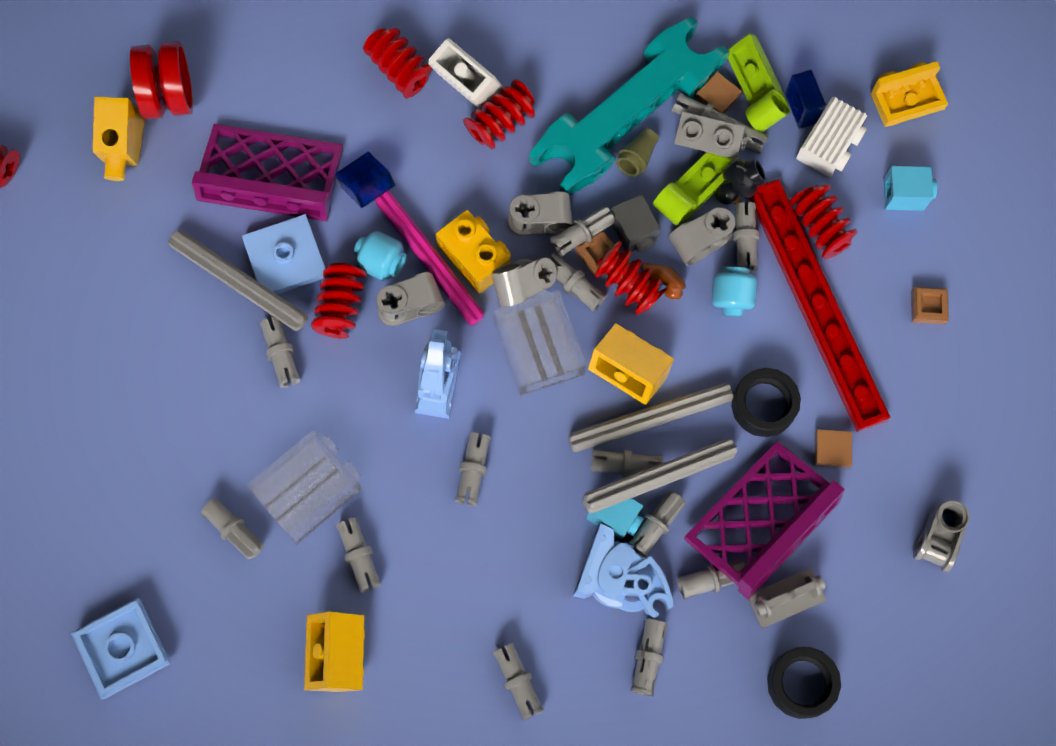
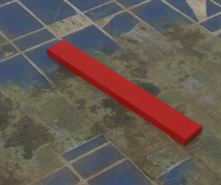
(819, 307)

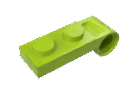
(758, 83)
(684, 197)

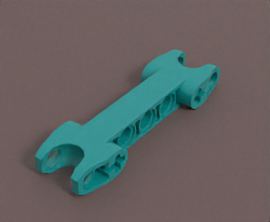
(588, 141)

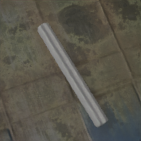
(238, 280)
(650, 417)
(658, 475)

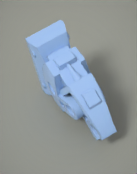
(437, 376)
(618, 572)

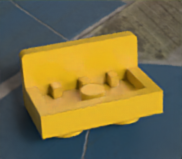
(908, 94)

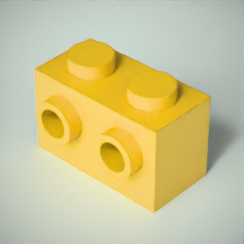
(472, 250)
(630, 363)
(334, 652)

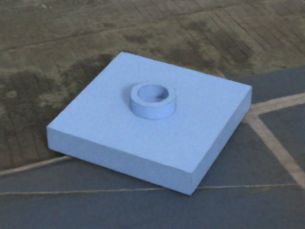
(285, 255)
(120, 648)

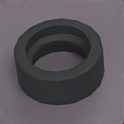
(780, 381)
(830, 674)

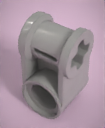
(543, 213)
(698, 237)
(523, 279)
(412, 297)
(939, 541)

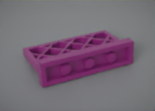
(263, 192)
(786, 540)

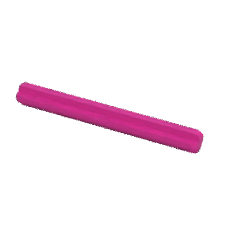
(430, 258)

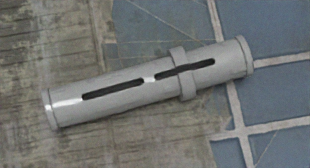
(707, 111)

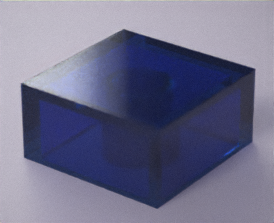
(805, 99)
(365, 179)

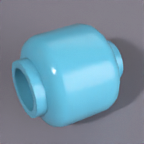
(380, 255)
(734, 291)

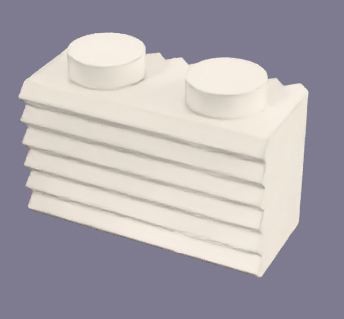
(464, 73)
(832, 136)

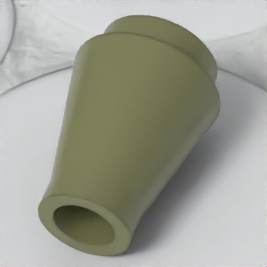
(636, 154)

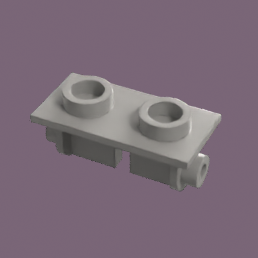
(710, 135)
(787, 597)

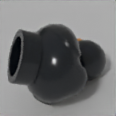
(743, 178)

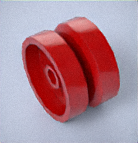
(161, 80)

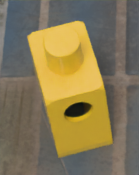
(117, 135)

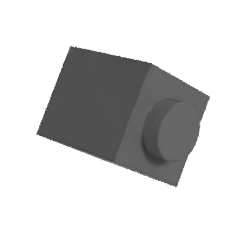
(635, 224)

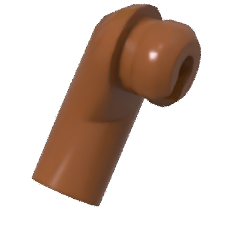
(669, 278)

